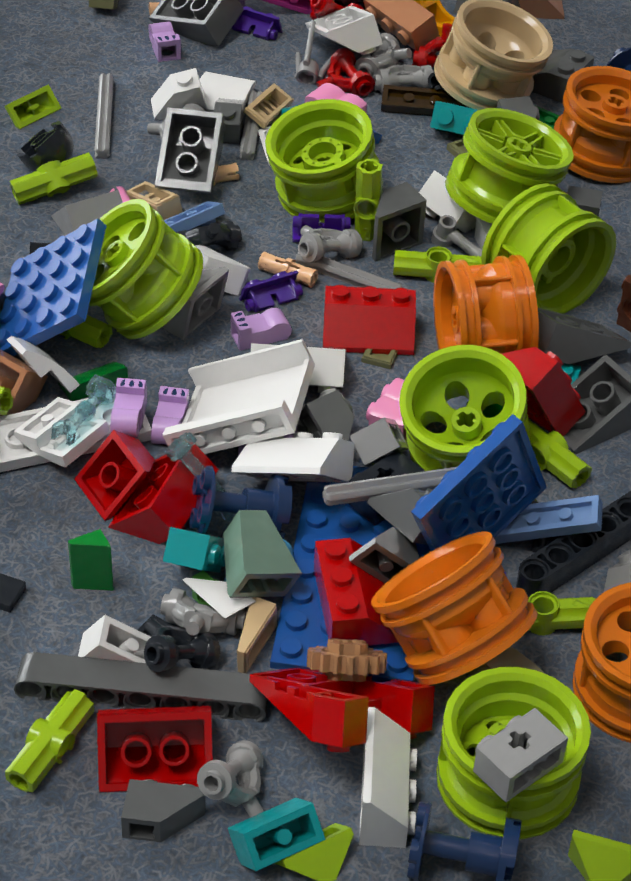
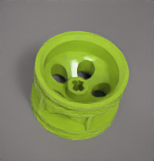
(143, 270)
(454, 372)

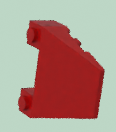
(338, 710)

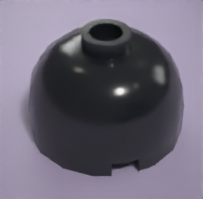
(47, 147)

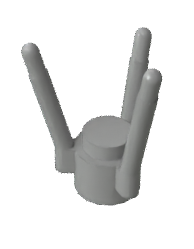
(308, 69)

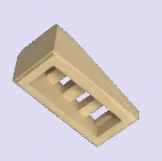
(268, 106)
(165, 202)
(257, 629)

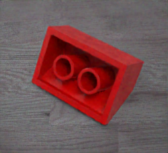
(369, 319)
(549, 391)
(160, 500)
(347, 594)
(152, 745)

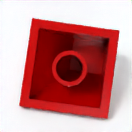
(114, 472)

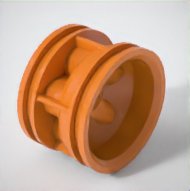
(598, 123)
(486, 305)
(454, 609)
(597, 681)

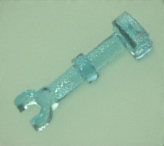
(100, 392)
(180, 450)

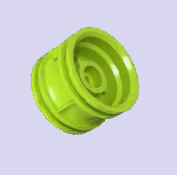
(317, 155)
(504, 159)
(559, 241)
(483, 708)

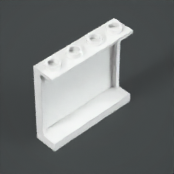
(246, 397)

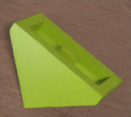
(32, 107)
(600, 857)
(323, 859)

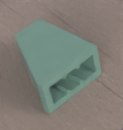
(257, 557)

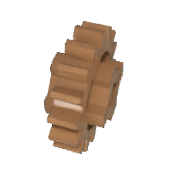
(346, 660)

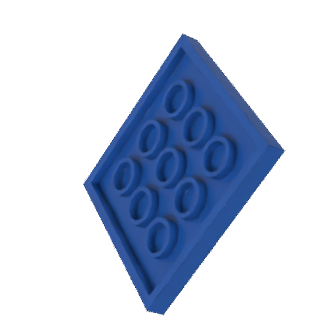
(51, 287)
(484, 489)

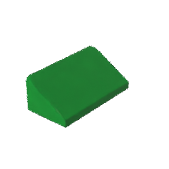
(110, 371)
(91, 562)

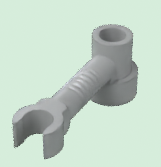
(445, 235)

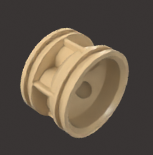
(492, 53)

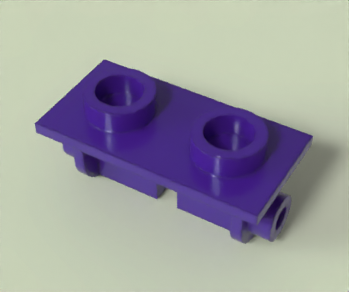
(265, 25)
(331, 221)
(260, 293)

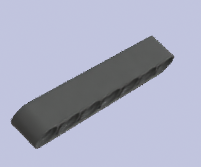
(135, 685)

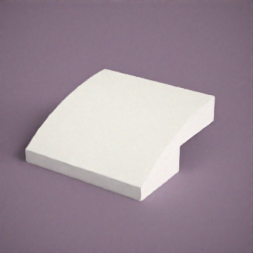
(224, 87)
(42, 363)
(38, 429)

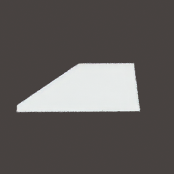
(217, 597)

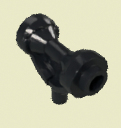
(220, 234)
(174, 643)

